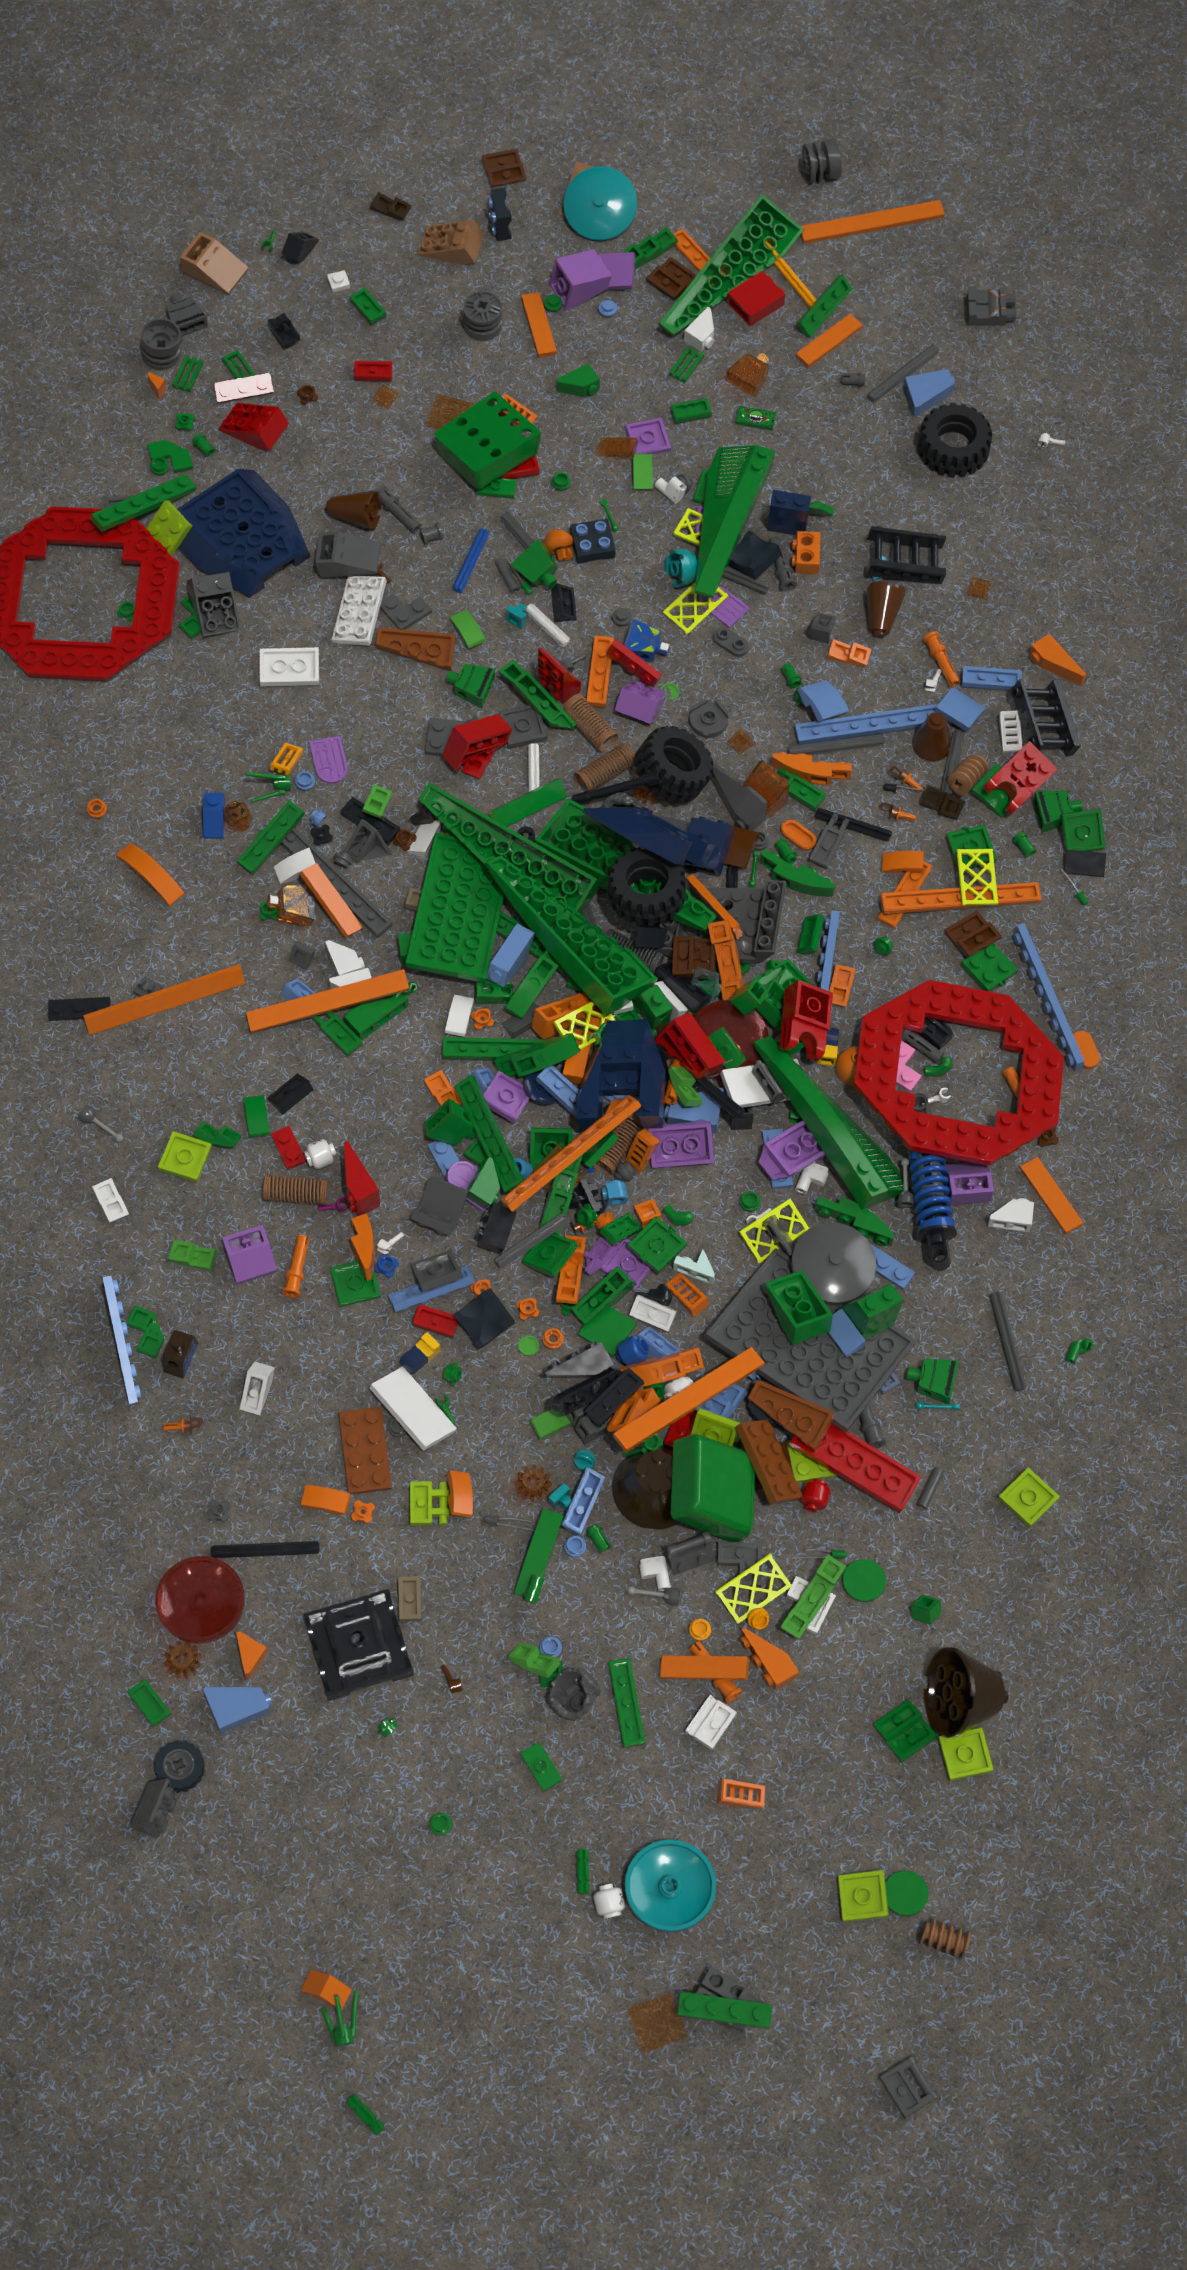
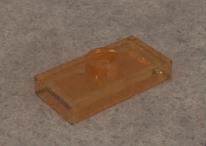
(617, 447)

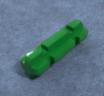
(582, 1871)
(365, 2114)

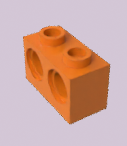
(806, 553)

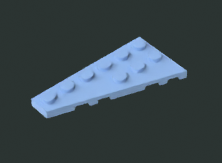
(120, 1332)

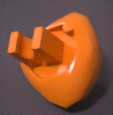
(559, 542)

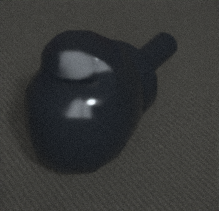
(661, 1295)

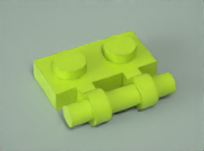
(421, 1503)

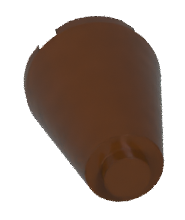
(356, 508)
(883, 606)
(932, 738)

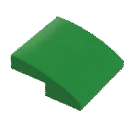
(997, 799)
(898, 1723)

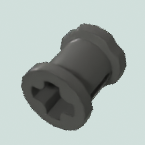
(431, 533)

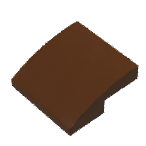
(504, 167)
(671, 278)
(741, 846)
(972, 934)
(692, 953)

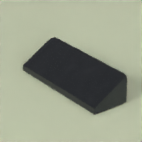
(690, 995)

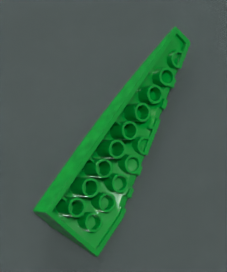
(591, 959)

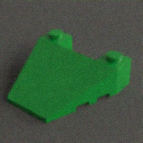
(767, 995)

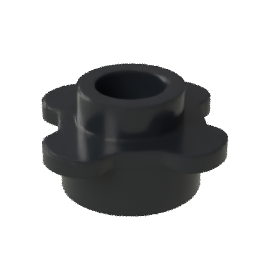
(327, 837)

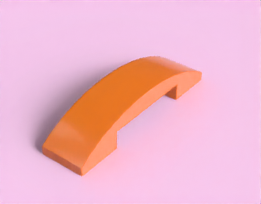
(151, 872)
(727, 958)
(571, 1274)

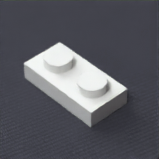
(653, 1313)

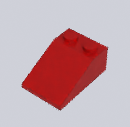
(361, 1189)

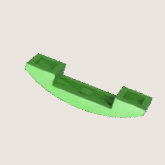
(813, 1597)

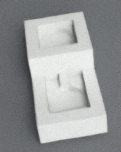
(291, 867)
(459, 1015)
(110, 1200)

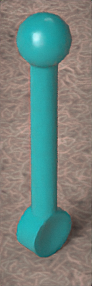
(919, 1405)

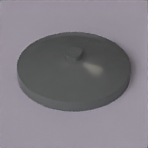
(835, 1262)

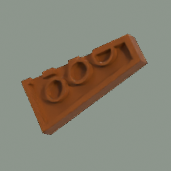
(422, 646)
(796, 1415)

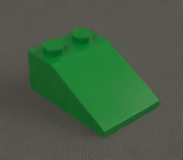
(799, 1307)

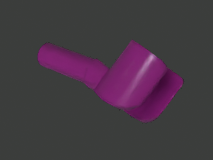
(336, 1206)

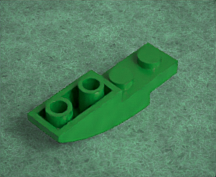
(802, 880)
(533, 985)
(538, 1057)
(862, 1220)

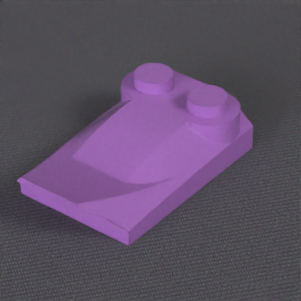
(683, 1144)
(790, 1152)

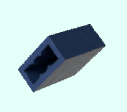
(788, 512)
(720, 835)

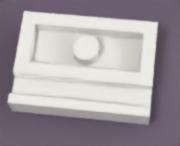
(711, 1722)

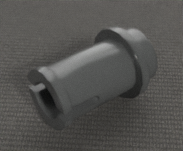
(853, 379)

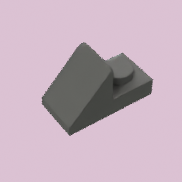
(822, 627)

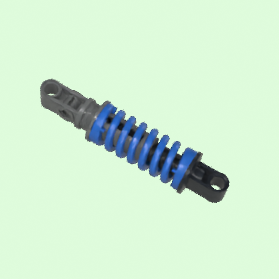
(932, 1196)

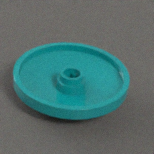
(600, 203)
(670, 1886)

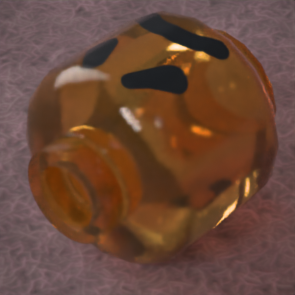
(237, 815)

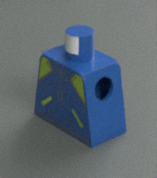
(645, 641)

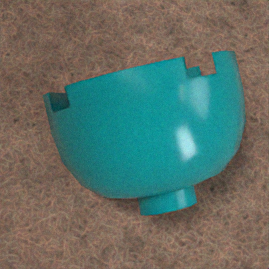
(683, 564)

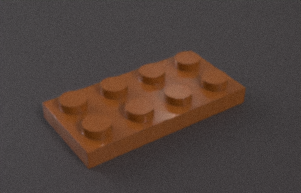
(365, 1450)
(769, 1461)

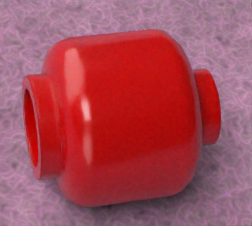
(815, 1495)

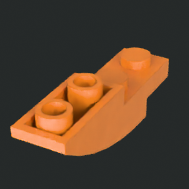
(812, 772)
(667, 1367)

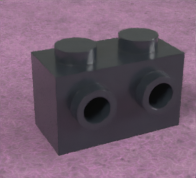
(496, 1228)

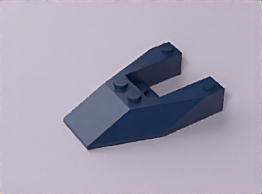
(655, 834)
(624, 1063)

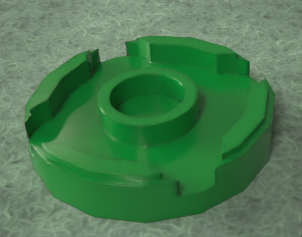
(864, 1580)
(906, 1893)

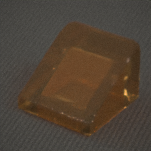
(741, 741)

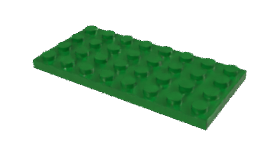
(455, 914)

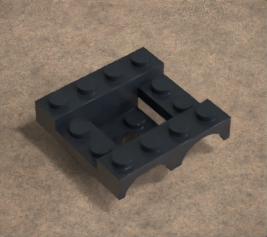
(331, 1636)

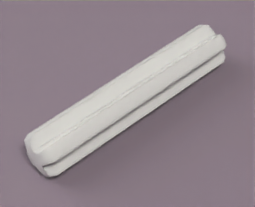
(546, 624)
(533, 766)

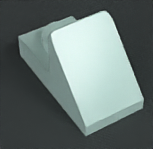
(701, 1270)

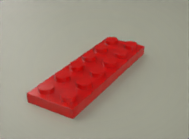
(863, 1466)

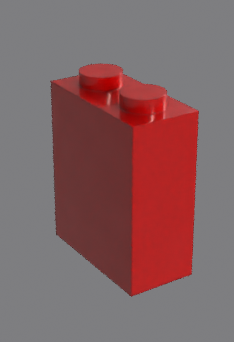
(756, 298)

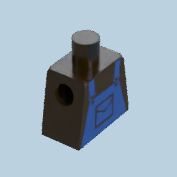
(181, 1351)

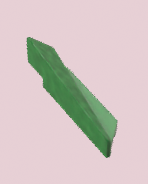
(537, 696)

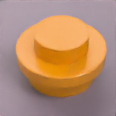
(758, 1618)
(700, 1629)

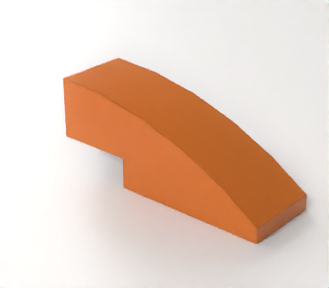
(577, 1064)
(363, 1244)
(633, 1408)

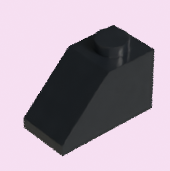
(298, 246)

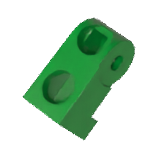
(493, 993)

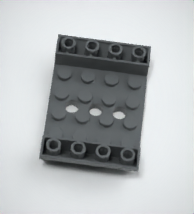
(755, 911)

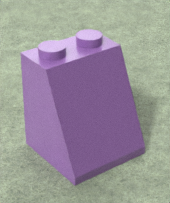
(579, 278)

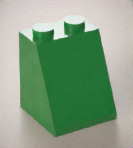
(874, 1310)

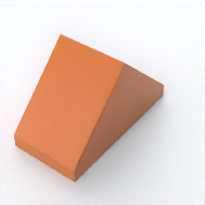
(251, 1653)
(325, 1987)

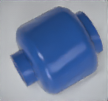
(632, 1350)

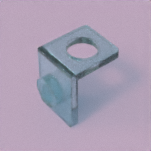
(712, 985)

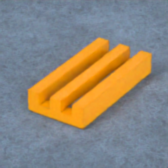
(282, 767)

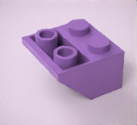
(640, 701)
(969, 1183)
(249, 1254)

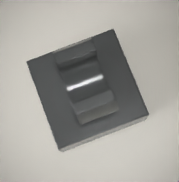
(301, 955)
(146, 987)

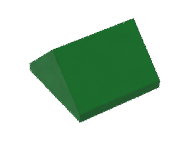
(545, 1139)

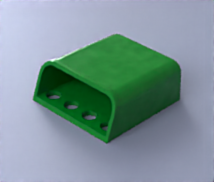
(484, 444)
(713, 1487)

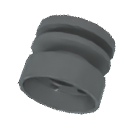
(822, 159)
(482, 315)
(160, 343)

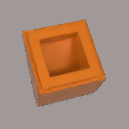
(157, 384)

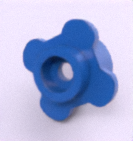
(383, 1260)

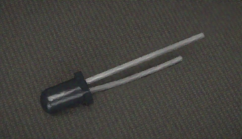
(891, 787)

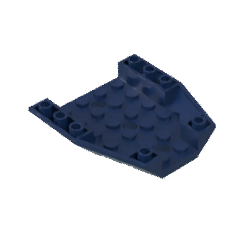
(220, 547)

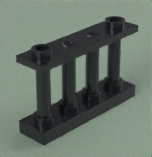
(905, 571)
(1057, 707)

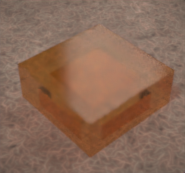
(385, 396)
(979, 588)

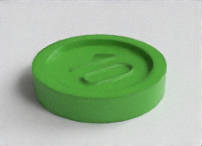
(674, 690)
(528, 1345)

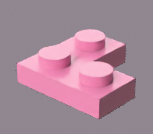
(906, 1077)

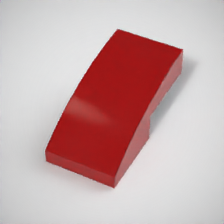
(479, 766)

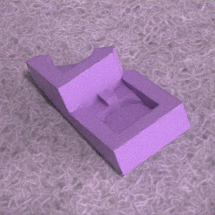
(598, 1255)

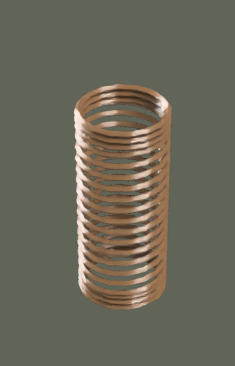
(604, 736)
(580, 774)
(625, 1124)
(269, 1183)

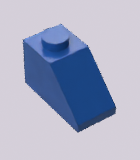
(213, 815)

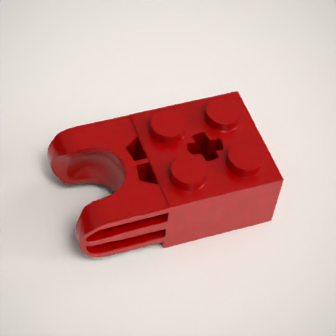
(1021, 776)
(806, 1018)

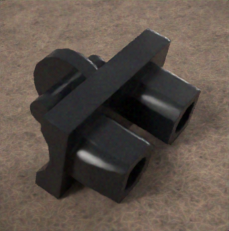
(284, 330)
(584, 1194)

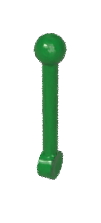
(603, 502)
(752, 883)

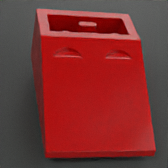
(255, 424)
(556, 677)

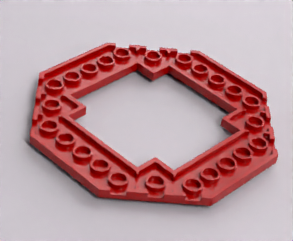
(76, 659)
(947, 1137)

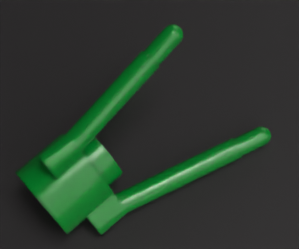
(281, 782)
(650, 1444)
(342, 2034)

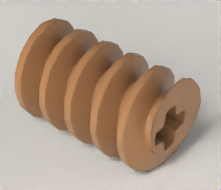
(967, 774)
(946, 1938)

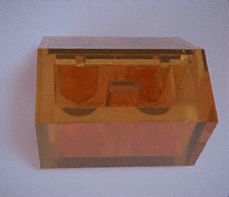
(770, 786)

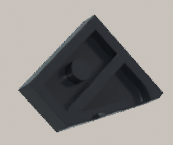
(936, 1032)

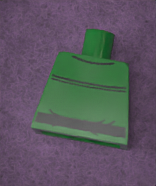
(472, 683)
(1050, 806)
(654, 1005)
(935, 1378)

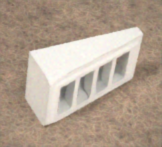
(1010, 719)

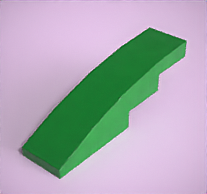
(652, 247)
(560, 1192)
(540, 1549)

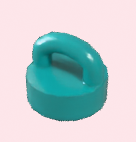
(584, 1459)

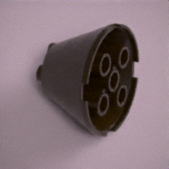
(645, 1488)
(961, 1692)

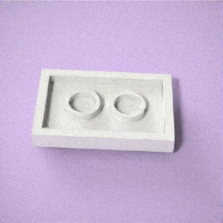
(289, 666)

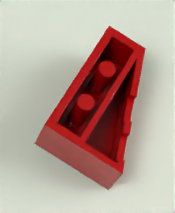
(476, 738)
(691, 1046)

